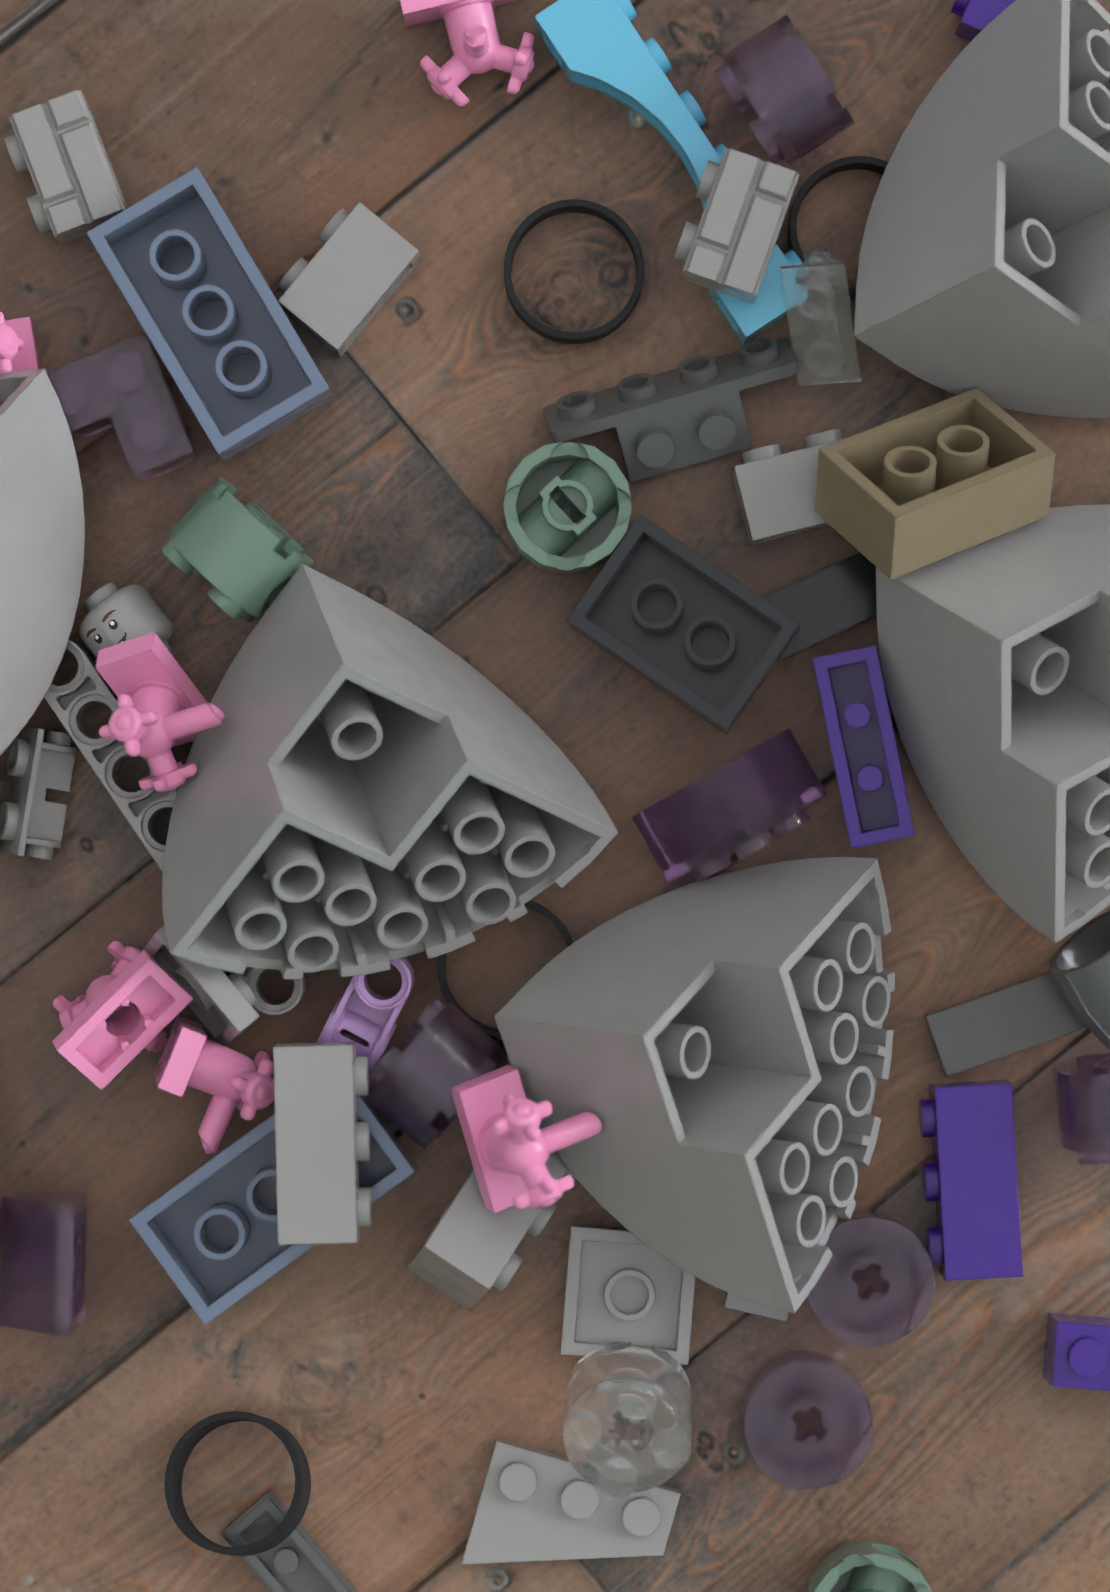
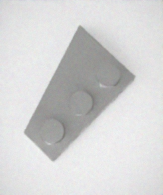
(546, 1511)

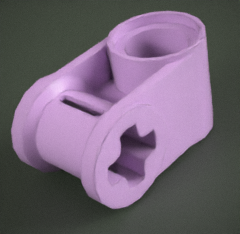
(368, 1014)

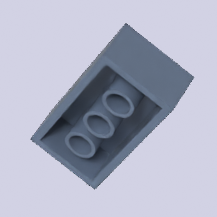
(210, 314)
(220, 1222)

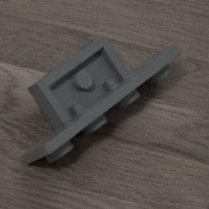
(677, 414)

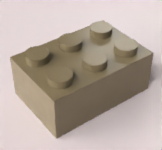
(934, 482)

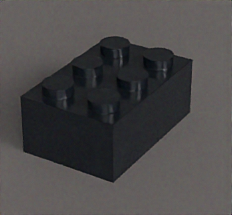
(683, 624)

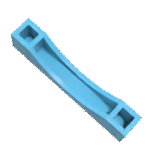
(605, 53)

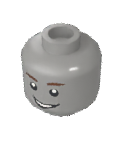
(121, 616)

